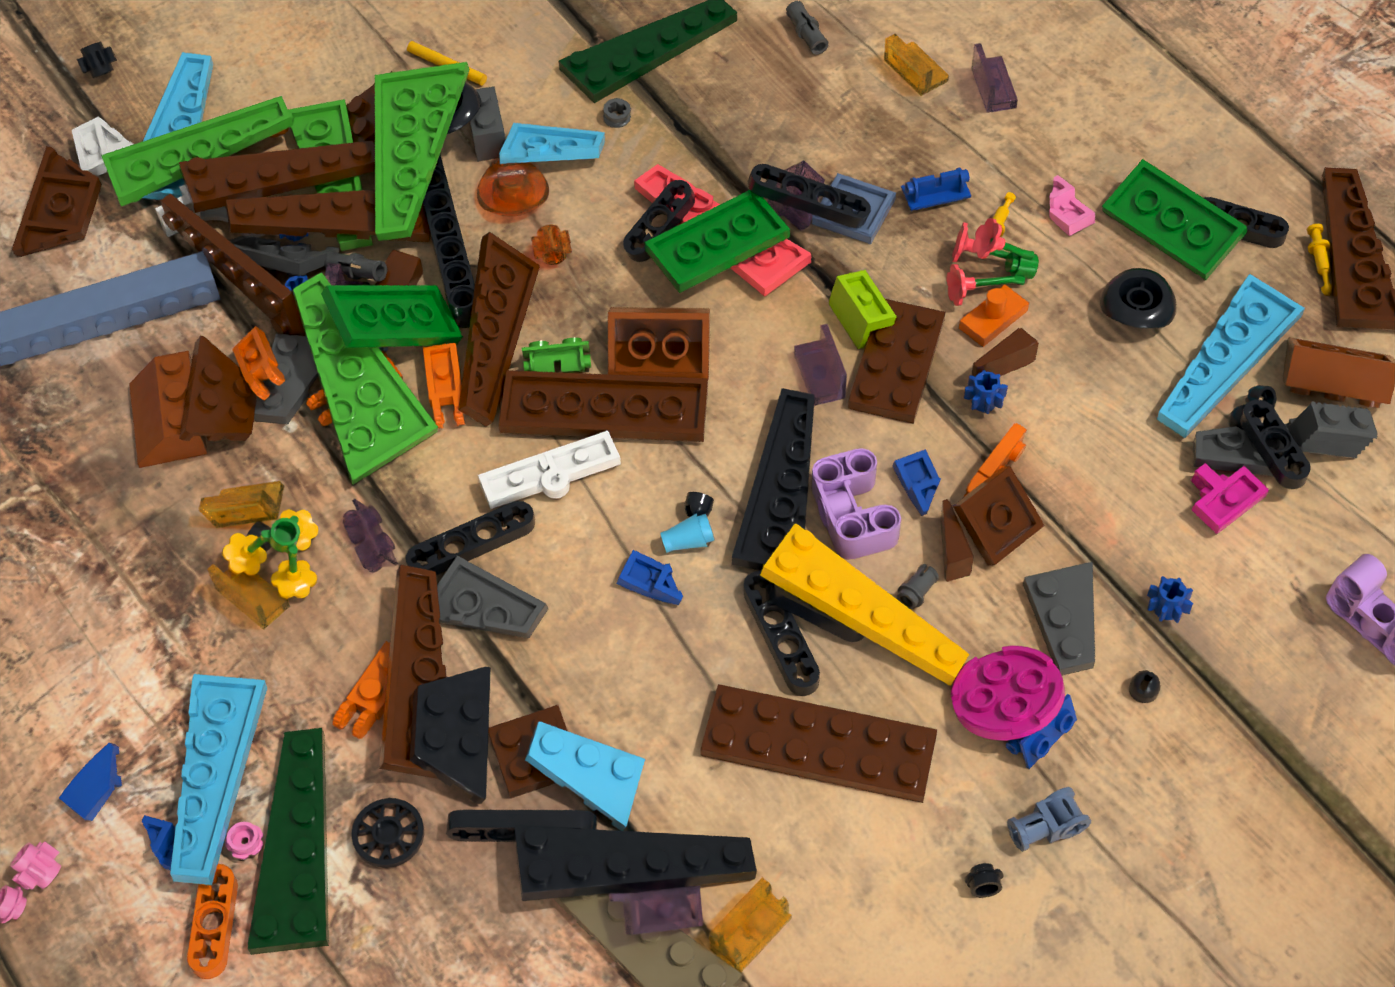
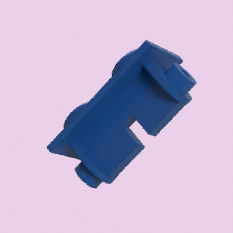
(933, 191)
(1038, 744)

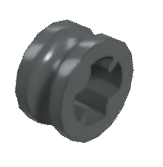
(612, 119)

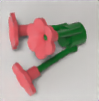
(1018, 262)

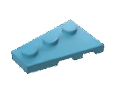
(549, 143)
(590, 769)

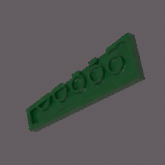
(633, 54)
(293, 874)

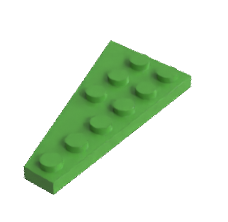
(410, 130)
(366, 397)

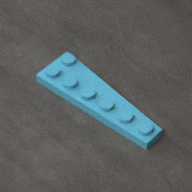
(181, 106)
(1239, 341)
(217, 749)

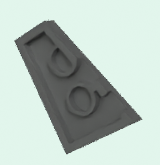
(292, 259)
(300, 373)
(1232, 449)
(485, 602)
(1065, 615)

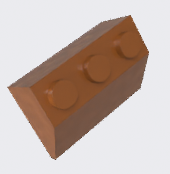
(659, 342)
(1339, 372)
(158, 410)

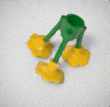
(287, 535)

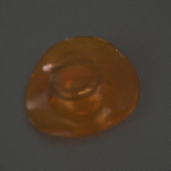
(512, 189)

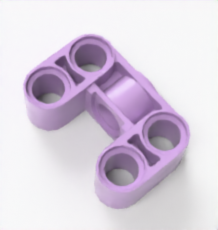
(840, 510)
(1359, 600)

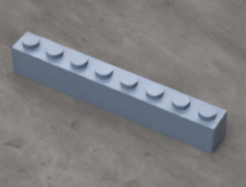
(106, 307)

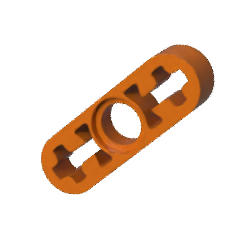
(205, 905)

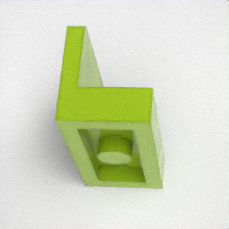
(860, 306)

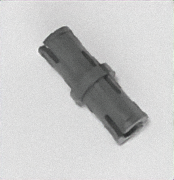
(807, 27)
(369, 268)

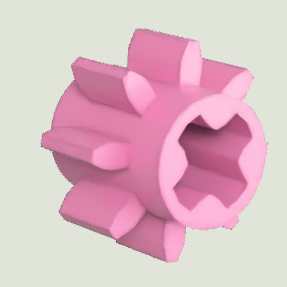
(35, 865)

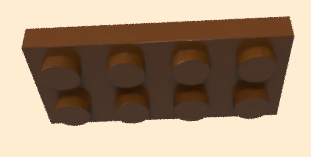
(897, 363)

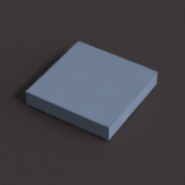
(878, 198)

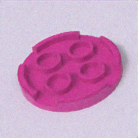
(1008, 693)

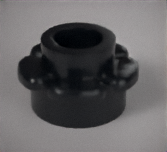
(984, 880)

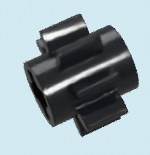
(97, 59)

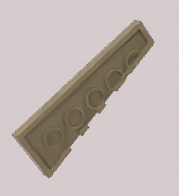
(651, 958)

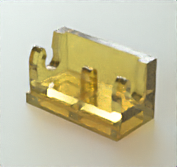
(749, 926)

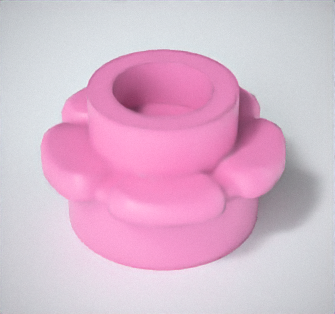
(242, 831)
(11, 903)

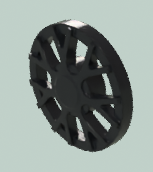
(387, 832)

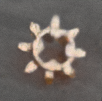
(551, 244)

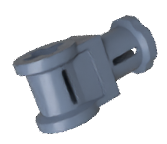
(1052, 818)

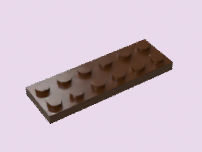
(604, 402)
(819, 743)

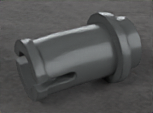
(913, 591)

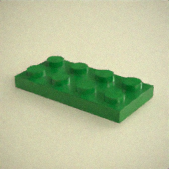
(1174, 219)
(717, 240)
(391, 315)

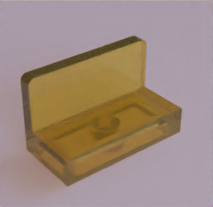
(913, 65)
(243, 504)
(250, 595)

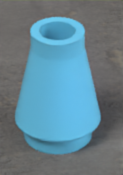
(688, 534)

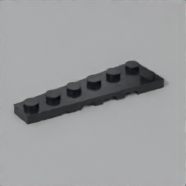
(780, 483)
(593, 861)

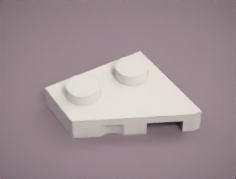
(94, 140)

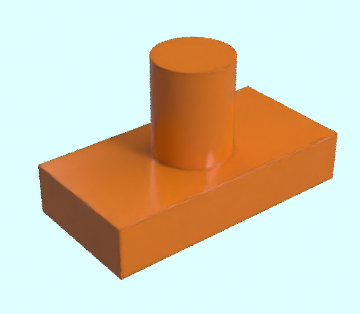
(993, 315)

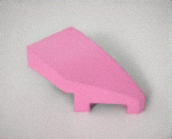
(1066, 210)

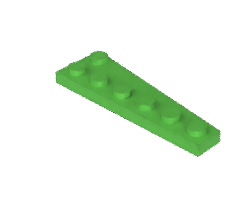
(324, 126)
(155, 162)

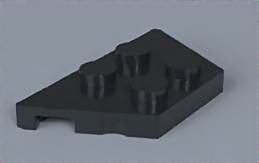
(453, 729)

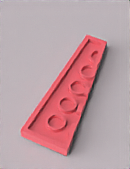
(762, 271)

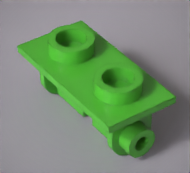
(568, 353)

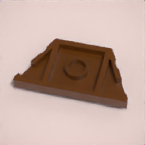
(57, 206)
(217, 397)

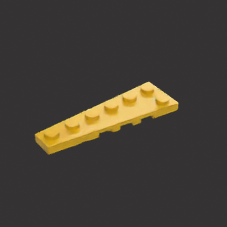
(844, 593)

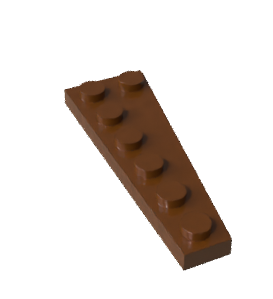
(271, 173)
(317, 213)
(1358, 270)
(248, 276)
(497, 315)
(413, 661)

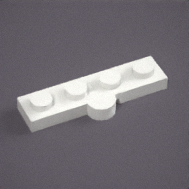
(549, 471)

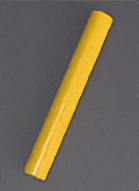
(439, 59)

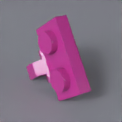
(1225, 497)

